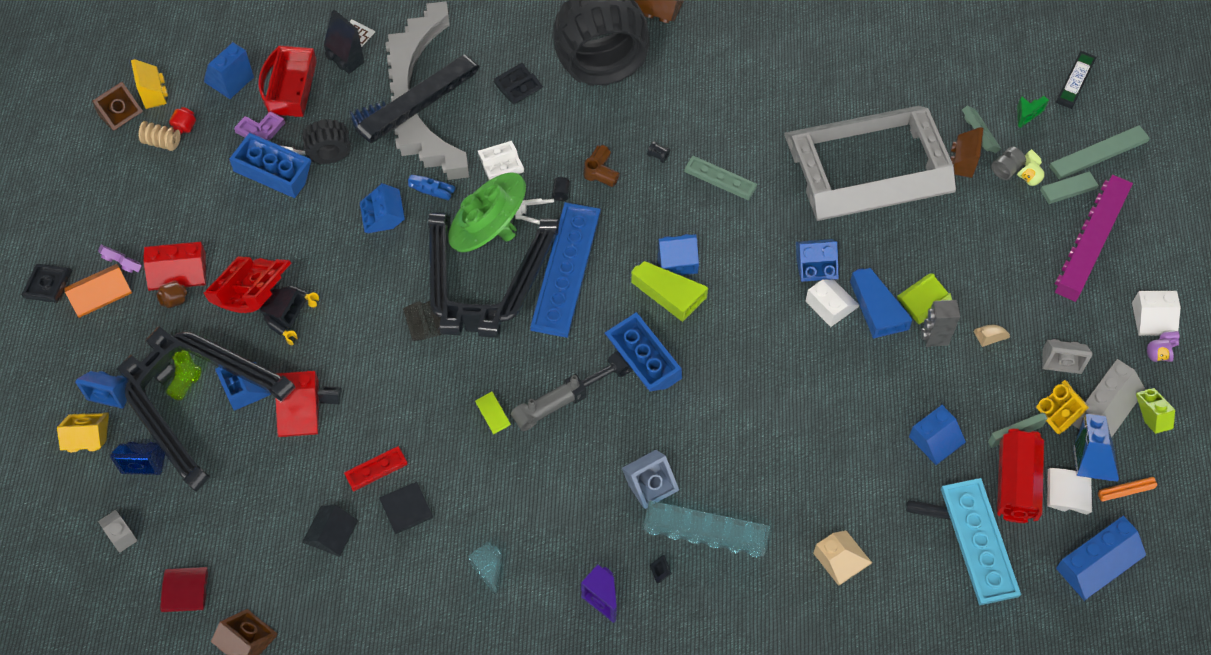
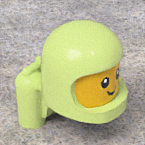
(1032, 172)

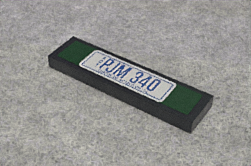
(1076, 79)

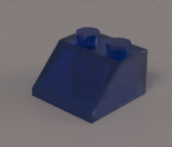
(138, 458)

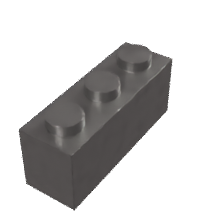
(940, 323)

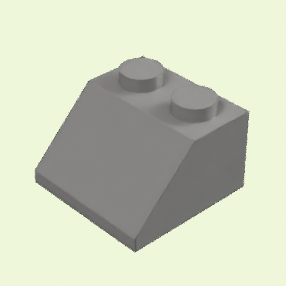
(1065, 356)

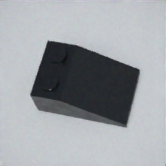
(343, 43)

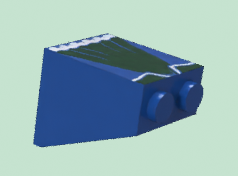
(1095, 450)

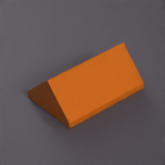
(97, 290)

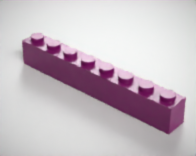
(1094, 236)

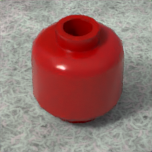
(183, 120)

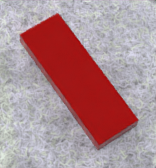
(375, 468)

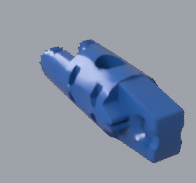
(431, 186)

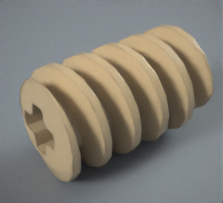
(159, 137)

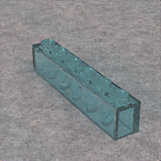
(706, 528)

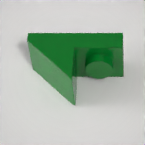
(1028, 111)

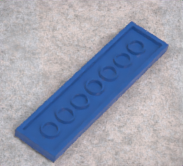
(565, 270)

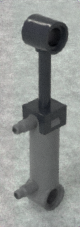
(571, 391)

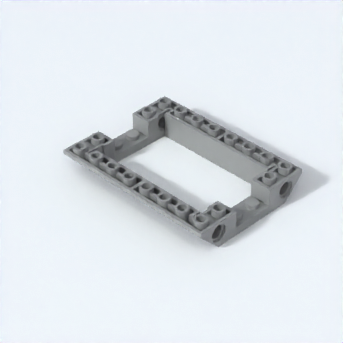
(830, 203)

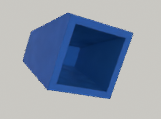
(229, 71)

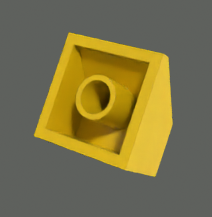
(149, 84)
(83, 432)

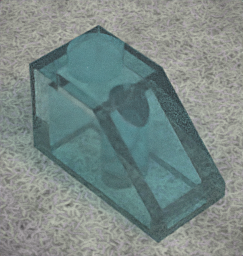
(488, 565)

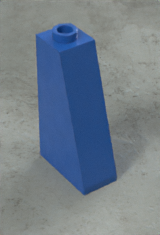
(878, 305)

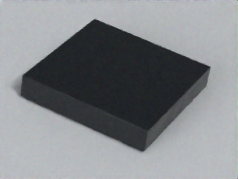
(46, 283)
(406, 507)

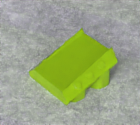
(921, 295)

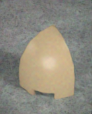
(991, 334)

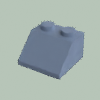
(650, 478)

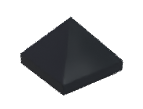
(660, 569)

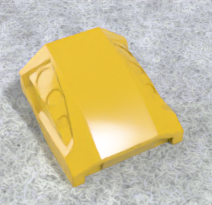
(1062, 407)

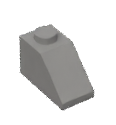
(117, 531)

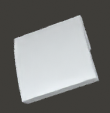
(500, 160)
(1069, 491)

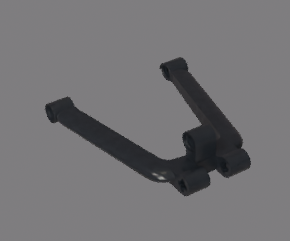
(481, 318)
(158, 366)

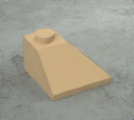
(841, 556)

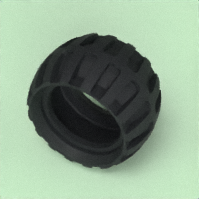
(606, 58)

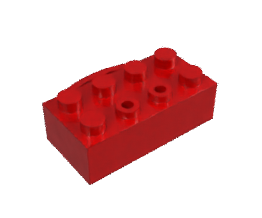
(289, 80)

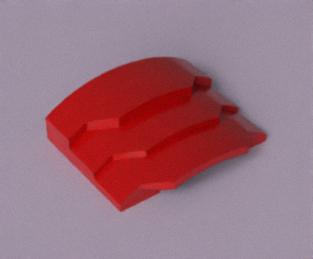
(246, 284)

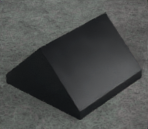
(330, 529)

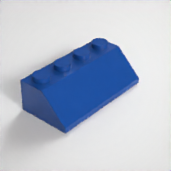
(271, 165)
(644, 353)
(1102, 558)

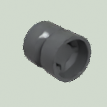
(1008, 163)

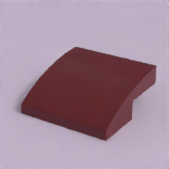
(184, 589)

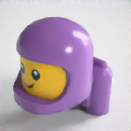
(1162, 349)

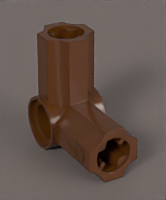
(595, 169)

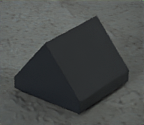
(330, 395)

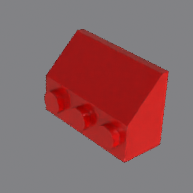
(175, 262)

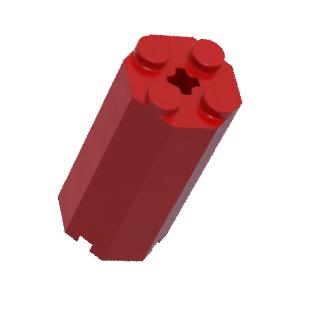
(1020, 476)

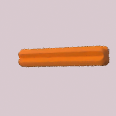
(1127, 489)

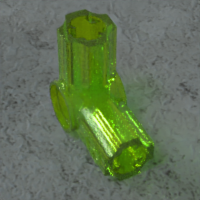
(185, 375)

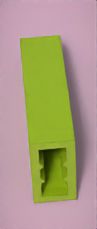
(668, 289)

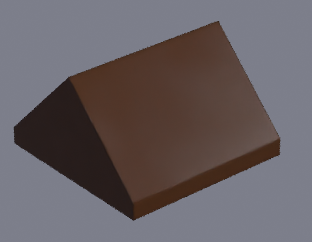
(116, 106)

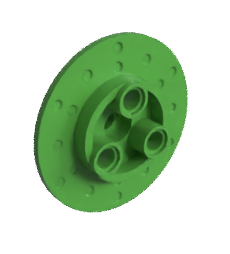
(488, 213)

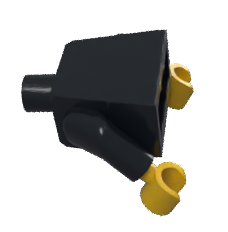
(283, 308)

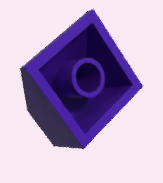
(599, 591)

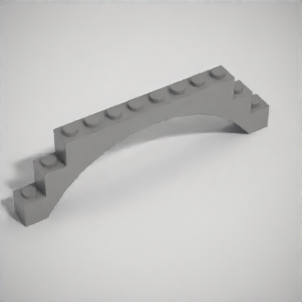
(413, 133)

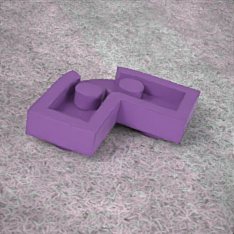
(265, 129)
(127, 263)

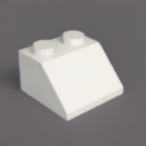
(830, 301)
(1156, 312)

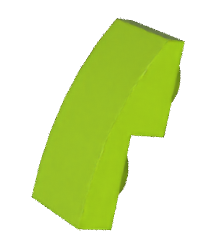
(492, 412)

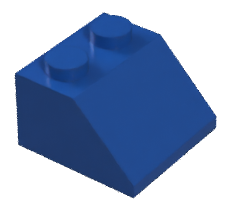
(103, 388)
(938, 435)

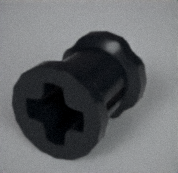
(664, 152)

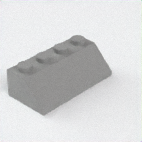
(1114, 396)

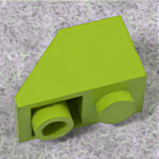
(1156, 410)

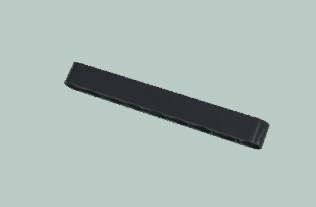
(417, 99)

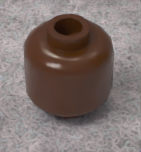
(171, 294)

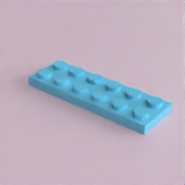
(980, 541)

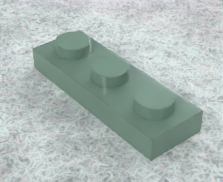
(974, 119)

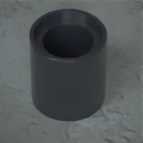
(560, 189)

